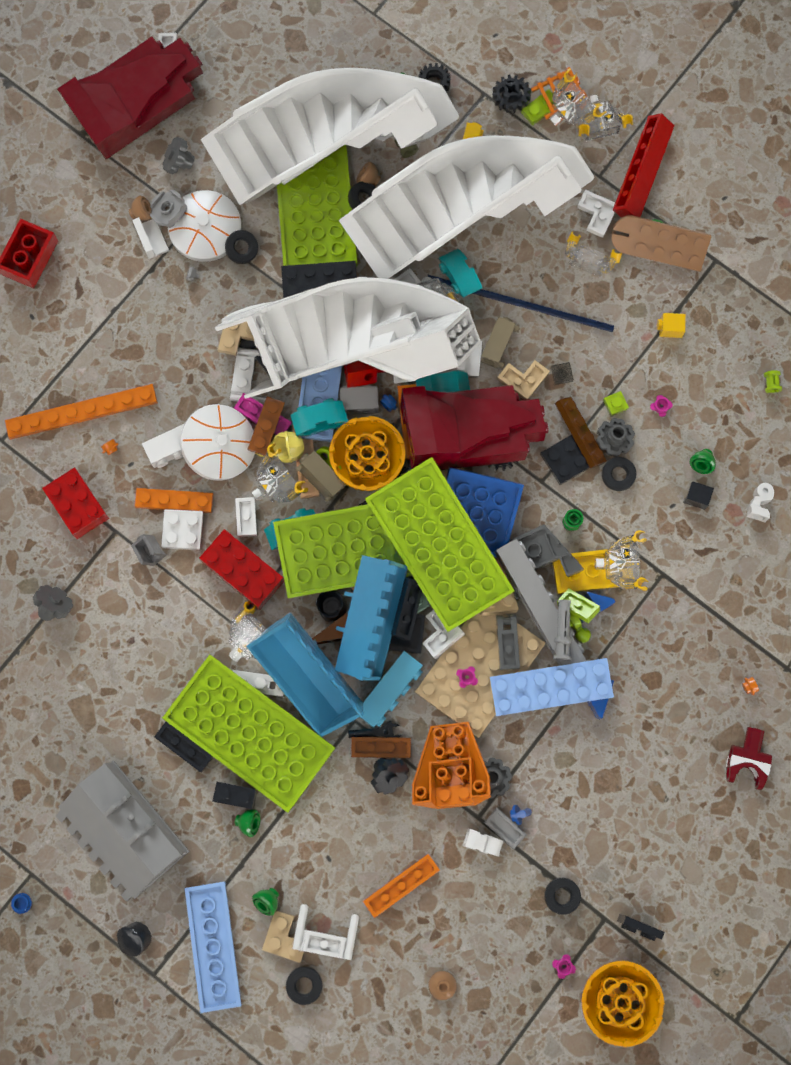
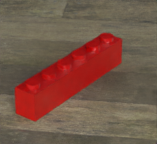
(644, 166)

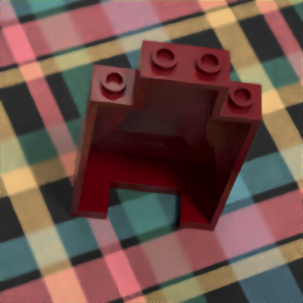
(133, 93)
(470, 426)

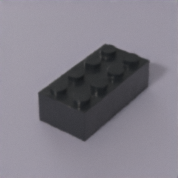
(310, 276)

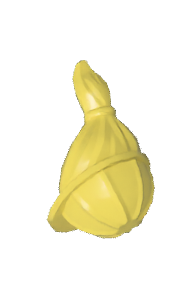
(291, 446)

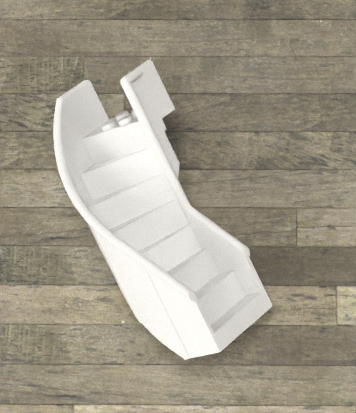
(316, 115)
(456, 188)
(360, 319)

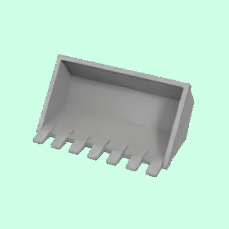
(121, 829)

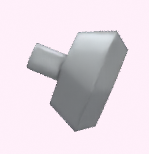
(191, 274)

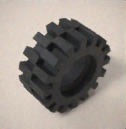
(435, 71)

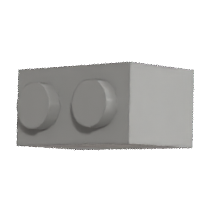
(360, 399)

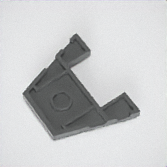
(545, 548)

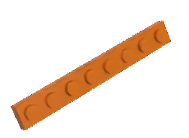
(81, 411)

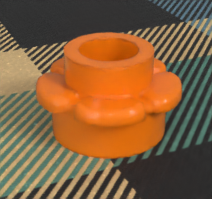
(110, 447)
(750, 686)

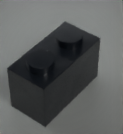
(234, 795)

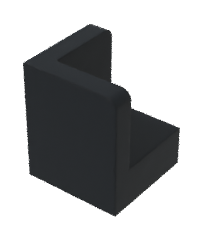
(698, 495)

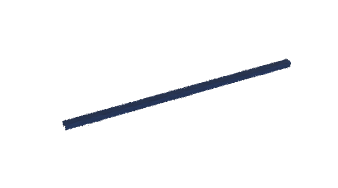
(538, 308)

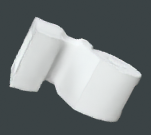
(762, 495)
(483, 843)

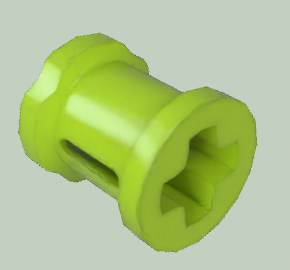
(773, 381)

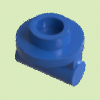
(517, 815)

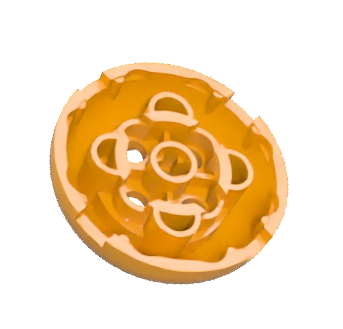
(382, 437)
(636, 1024)

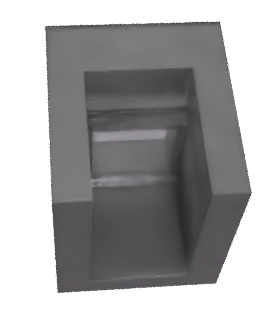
(148, 550)

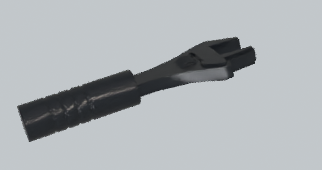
(384, 731)

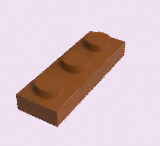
(266, 426)
(380, 747)

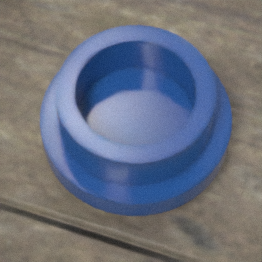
(389, 402)
(21, 903)

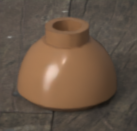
(368, 174)
(140, 209)
(442, 985)

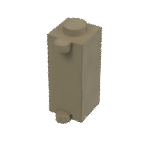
(498, 342)
(320, 475)

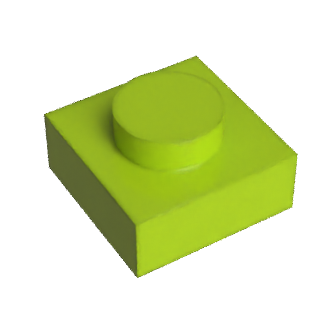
(615, 403)

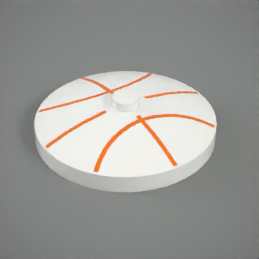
(205, 226)
(217, 442)

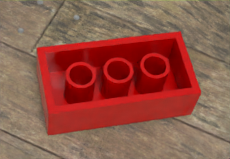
(241, 569)

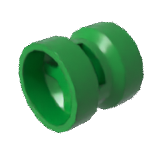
(572, 524)

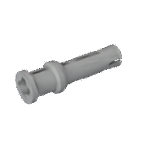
(563, 640)

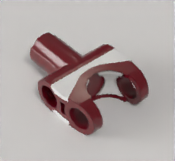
(750, 757)

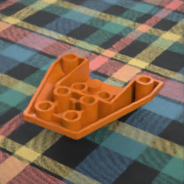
(450, 769)

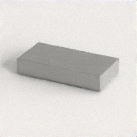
(505, 828)

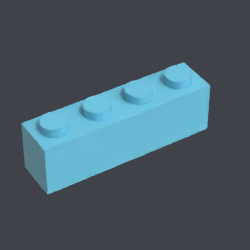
(390, 688)

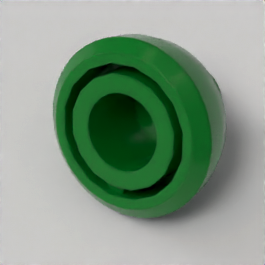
(703, 462)
(248, 822)
(266, 901)

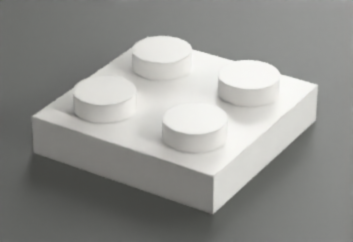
(182, 529)

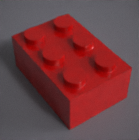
(27, 253)
(75, 503)

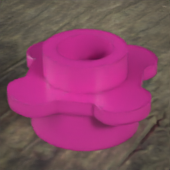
(661, 400)
(470, 681)
(565, 960)

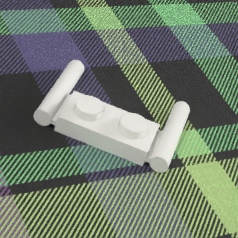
(244, 374)
(324, 943)

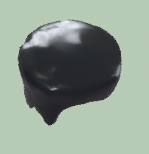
(331, 605)
(134, 939)

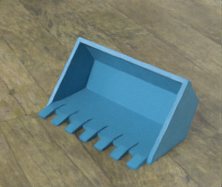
(370, 618)
(306, 676)

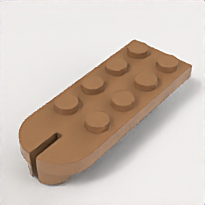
(661, 242)

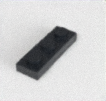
(407, 610)
(183, 747)

